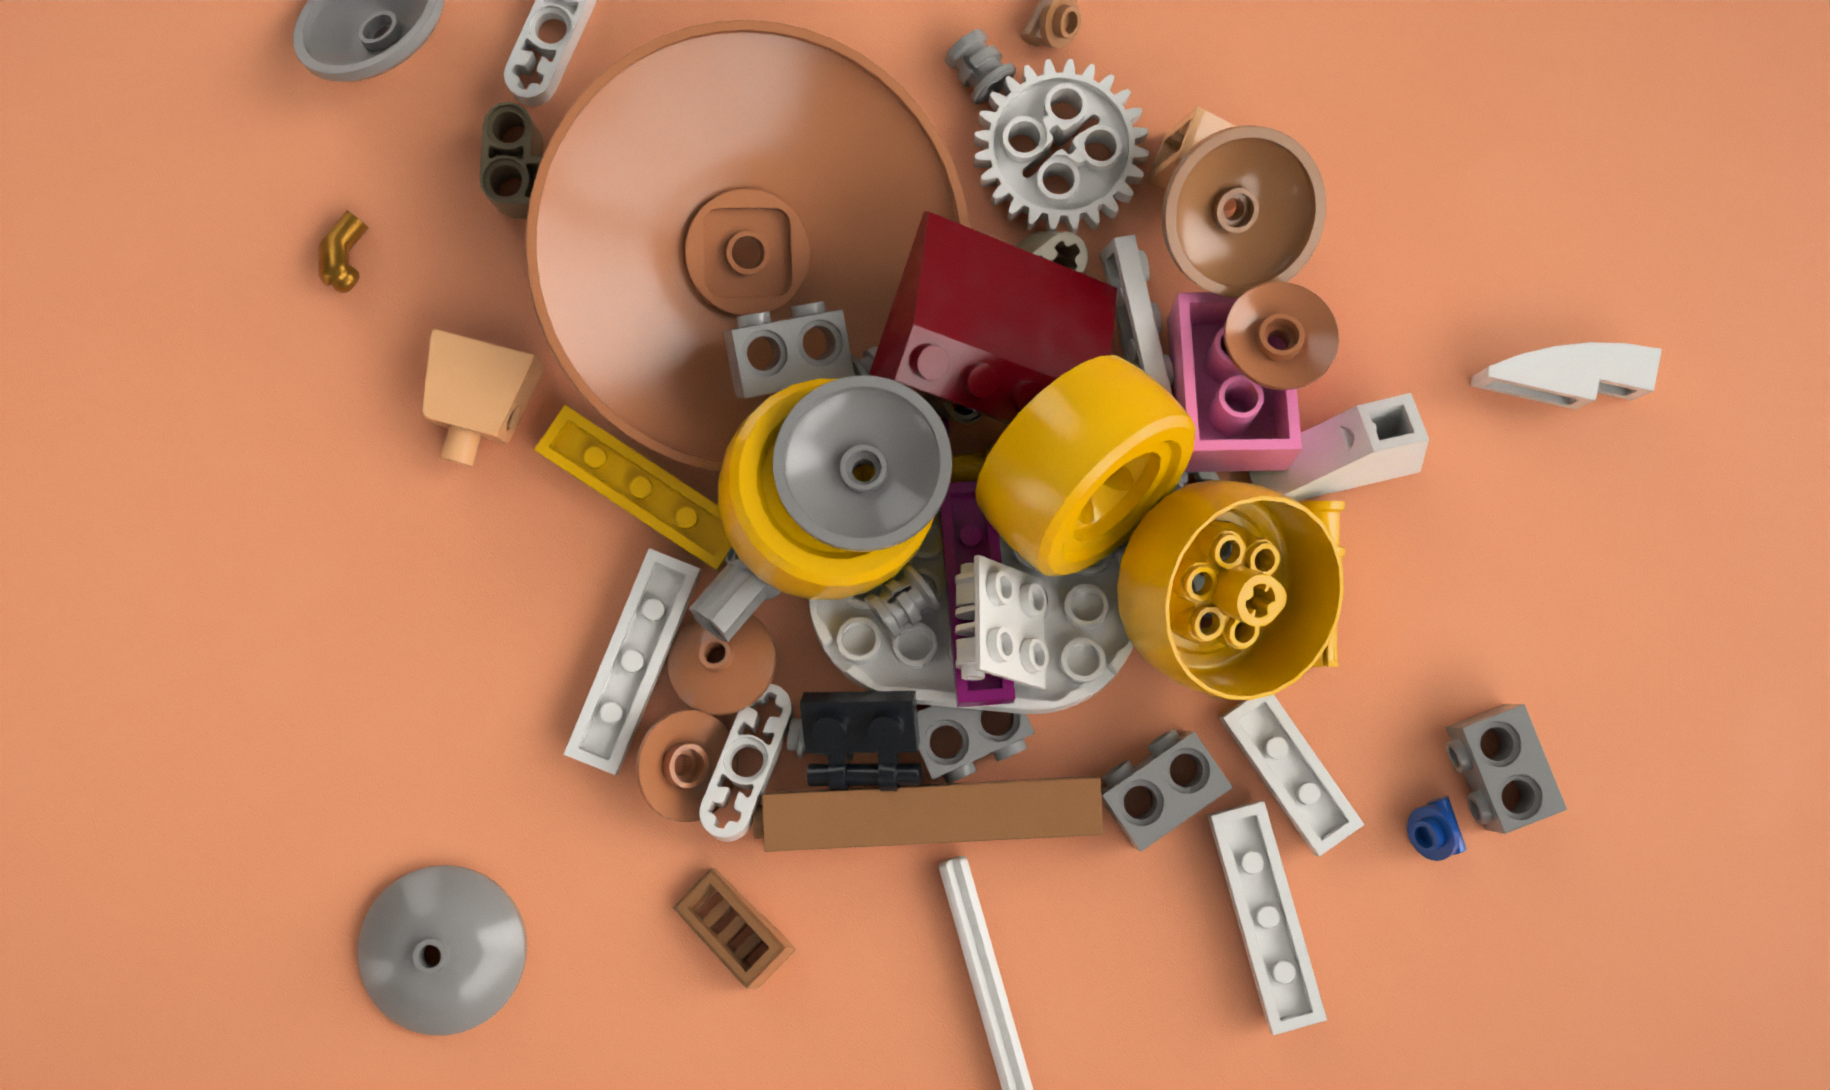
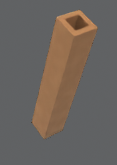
(930, 814)

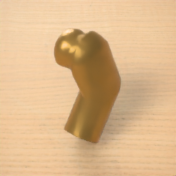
(334, 253)

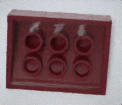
(989, 321)

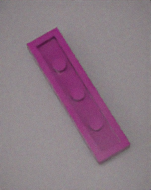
(964, 535)

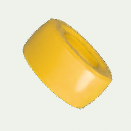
(1084, 465)
(768, 536)
(1267, 601)

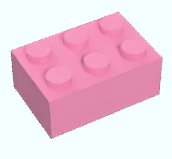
(1234, 418)

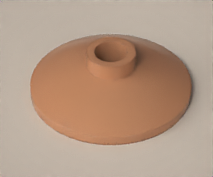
(1291, 315)
(732, 682)
(700, 743)

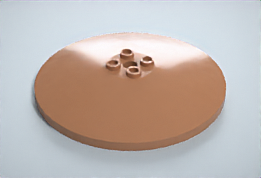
(678, 160)

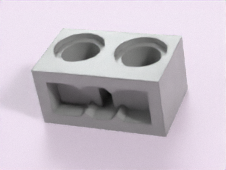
(789, 360)
(975, 740)
(1516, 760)
(1169, 801)

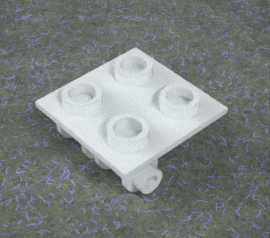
(1007, 623)

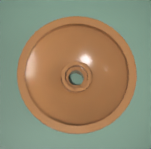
(1275, 215)

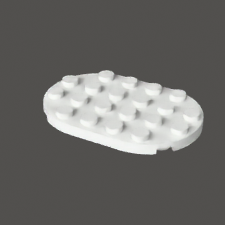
(1080, 635)

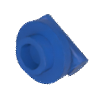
(1435, 830)

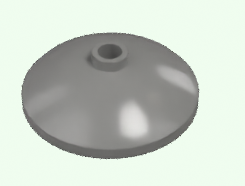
(361, 36)
(855, 425)
(478, 943)

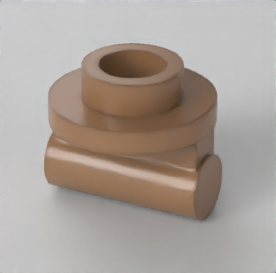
(1052, 23)

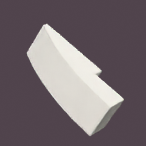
(1575, 373)

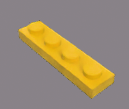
(636, 485)

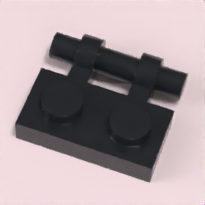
(861, 724)

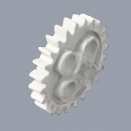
(1030, 114)

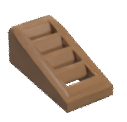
(735, 960)

